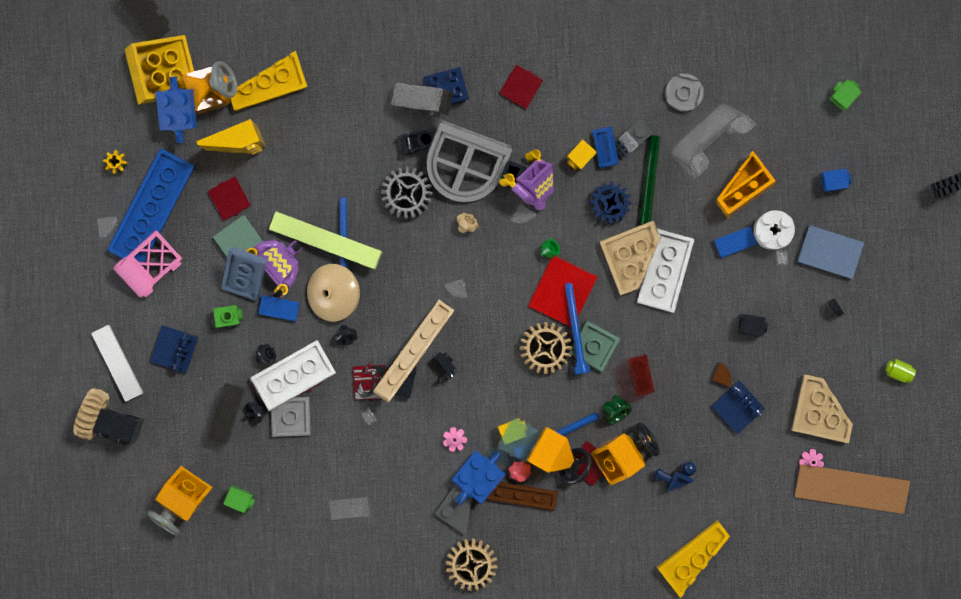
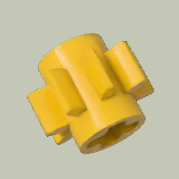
(119, 166)

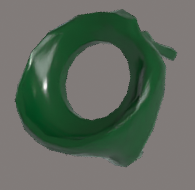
(616, 410)

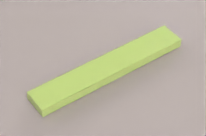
(325, 240)

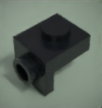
(445, 360)

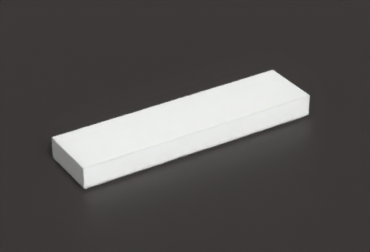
(117, 363)

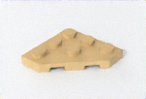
(631, 255)
(820, 412)

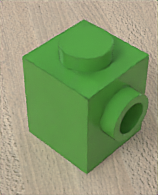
(845, 94)
(228, 316)
(239, 499)

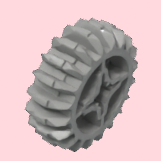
(397, 178)

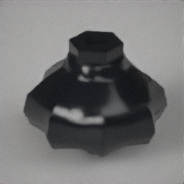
(346, 335)
(266, 355)
(255, 412)

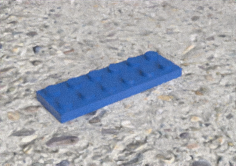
(152, 204)

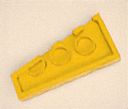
(276, 81)
(693, 557)

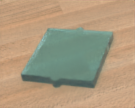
(519, 439)

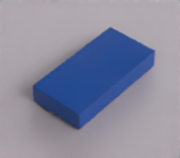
(605, 147)
(735, 242)
(279, 308)

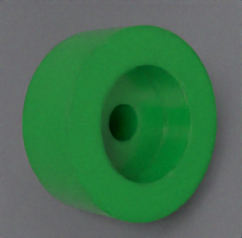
(550, 248)

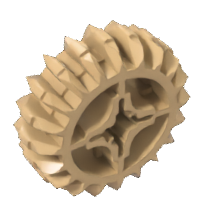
(559, 337)
(89, 413)
(480, 562)

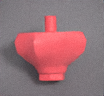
(520, 471)

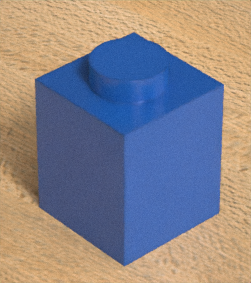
(835, 180)

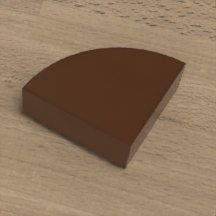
(722, 375)

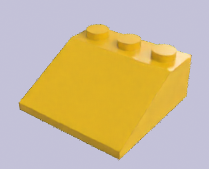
(153, 64)
(236, 139)

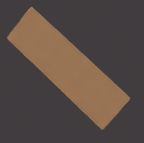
(852, 489)

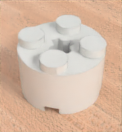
(782, 223)

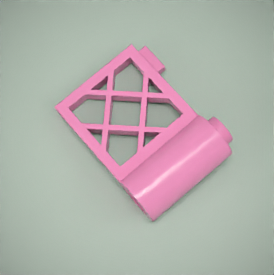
(134, 273)

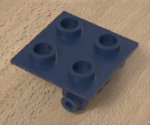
(450, 80)
(174, 349)
(738, 407)

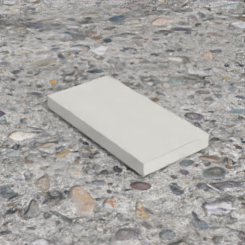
(666, 272)
(293, 375)

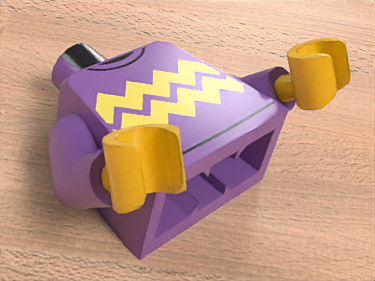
(534, 183)
(280, 262)

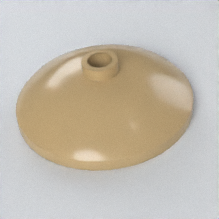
(342, 291)

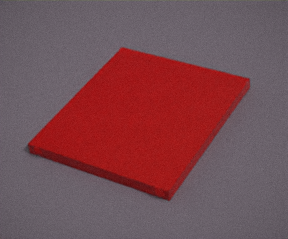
(551, 295)

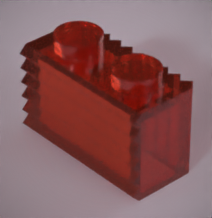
(641, 375)

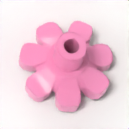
(454, 434)
(812, 456)

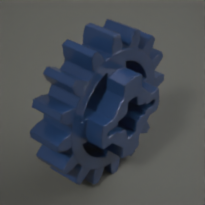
(622, 207)

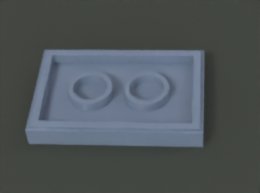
(830, 252)
(244, 273)

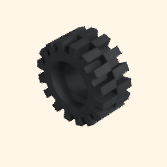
(946, 185)

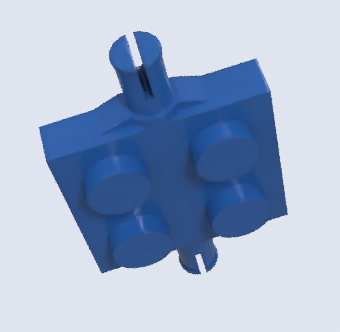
(176, 109)
(478, 477)

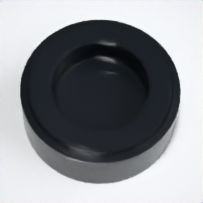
(835, 308)

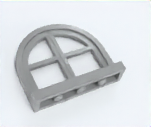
(473, 141)

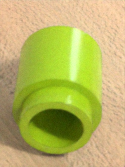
(900, 371)

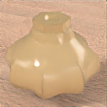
(467, 223)

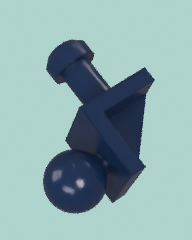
(677, 479)

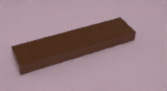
(524, 495)

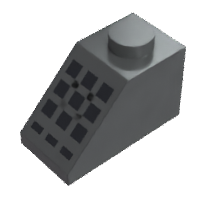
(632, 138)

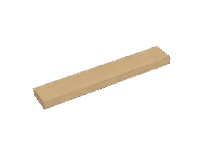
(413, 351)

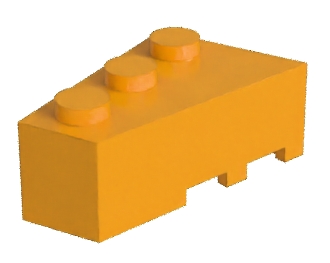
(746, 186)

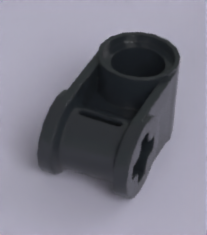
(414, 142)
(406, 388)

